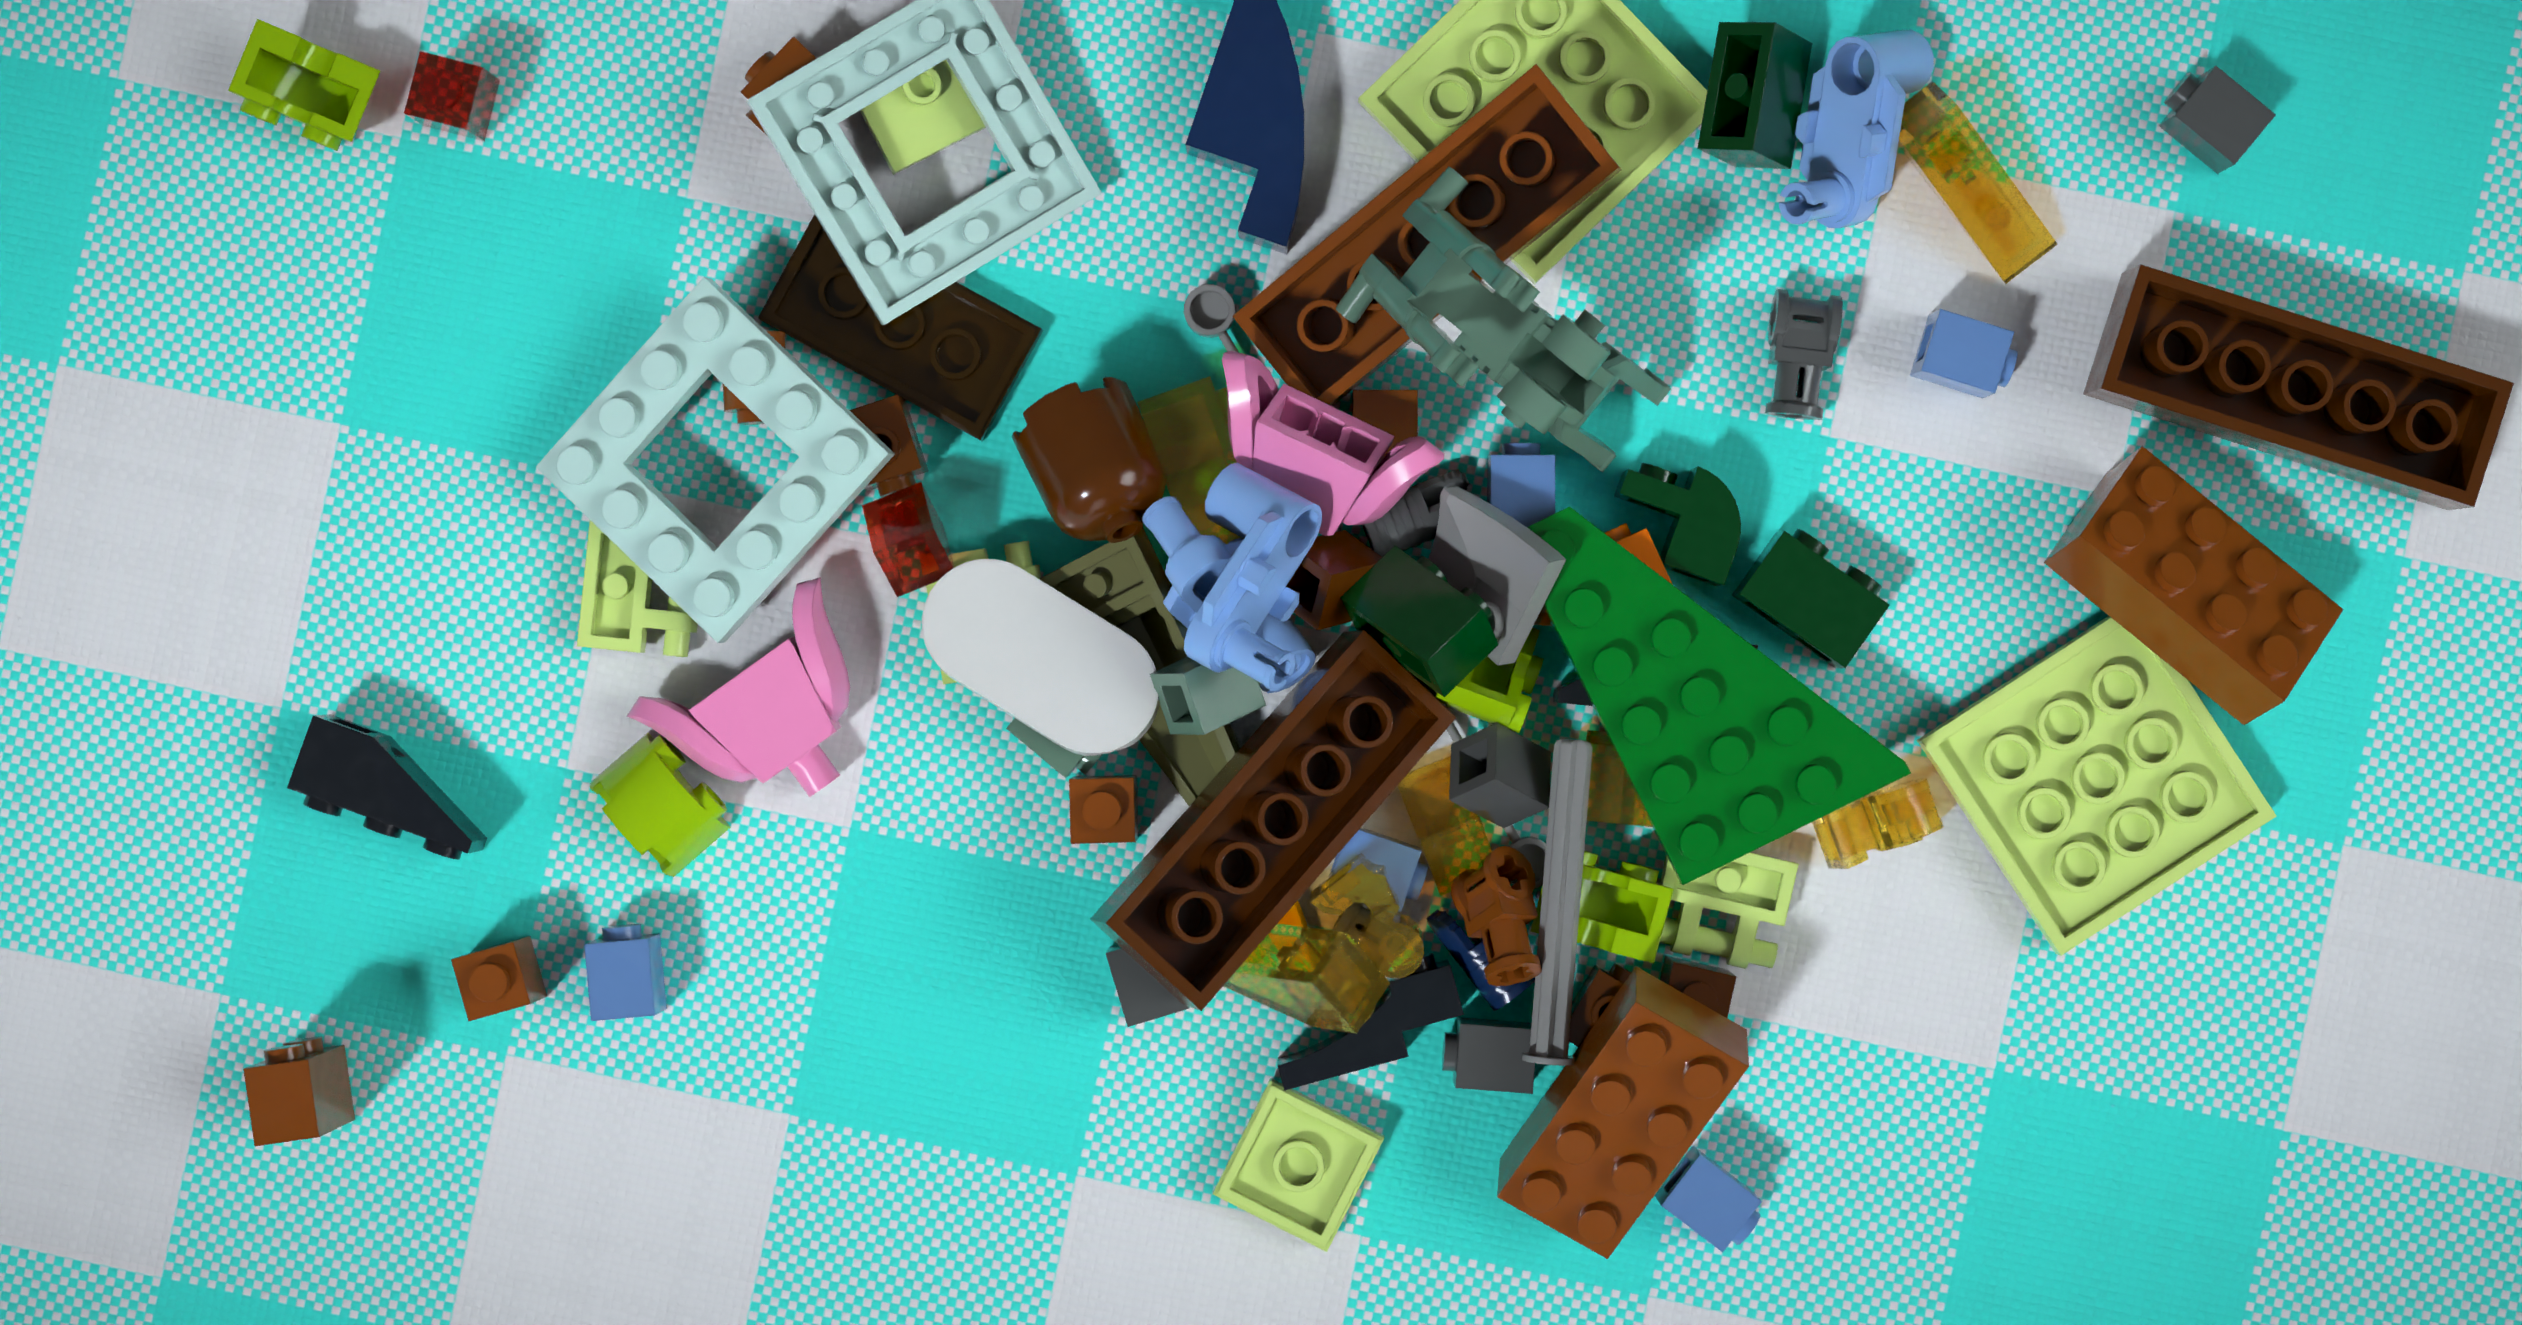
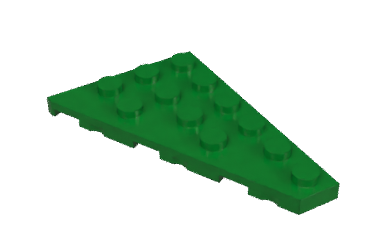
(1700, 718)

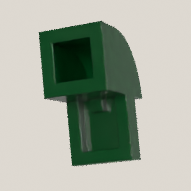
(1703, 524)

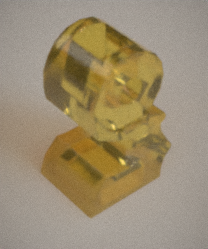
(1878, 822)
(1387, 936)

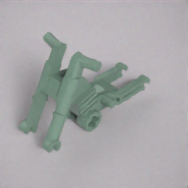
(1547, 366)

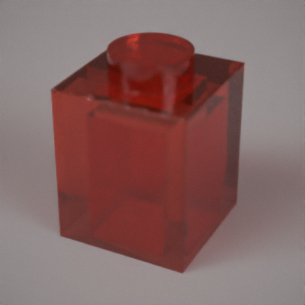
(452, 96)
(908, 539)

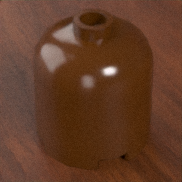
(1092, 460)

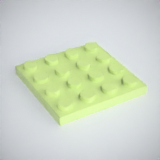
(1592, 52)
(2095, 781)

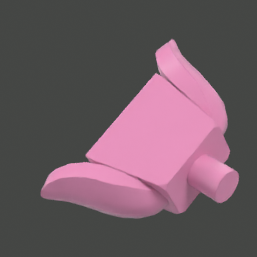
(1318, 447)
(771, 710)

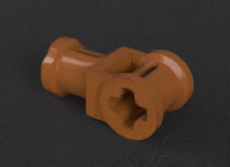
(1500, 914)

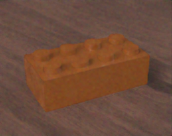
(2194, 586)
(1623, 1112)

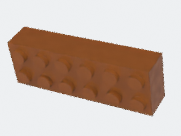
(1524, 170)

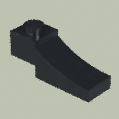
(1410, 1002)

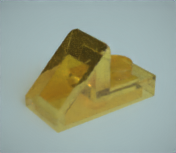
(1447, 833)

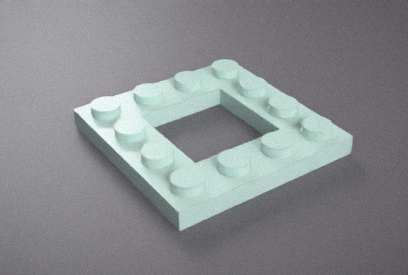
(887, 265)
(595, 457)

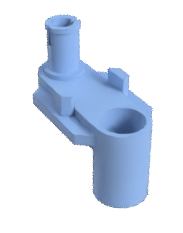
(1855, 126)
(1277, 536)
(1195, 567)

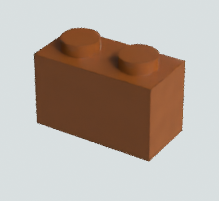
(299, 1092)

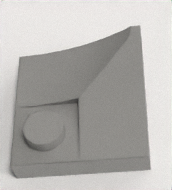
(1498, 561)

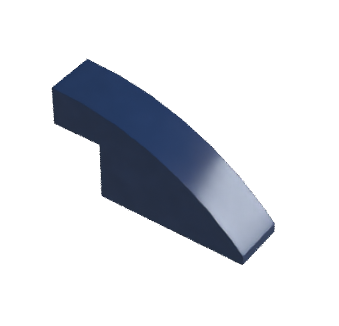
(1256, 119)

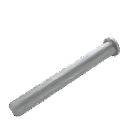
(1560, 903)

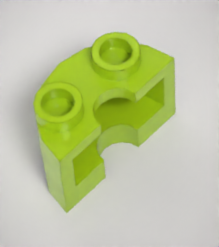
(303, 83)
(1495, 691)
(658, 806)
(1620, 909)

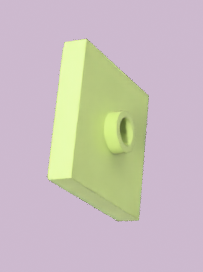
(922, 118)
(1298, 1165)

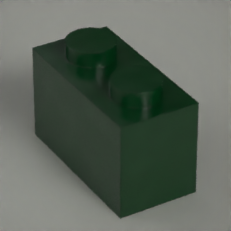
(1754, 95)
(1812, 597)
(1422, 619)

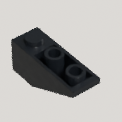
(376, 778)

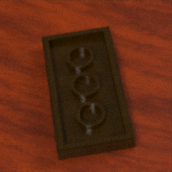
(944, 355)

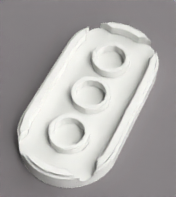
(1040, 657)

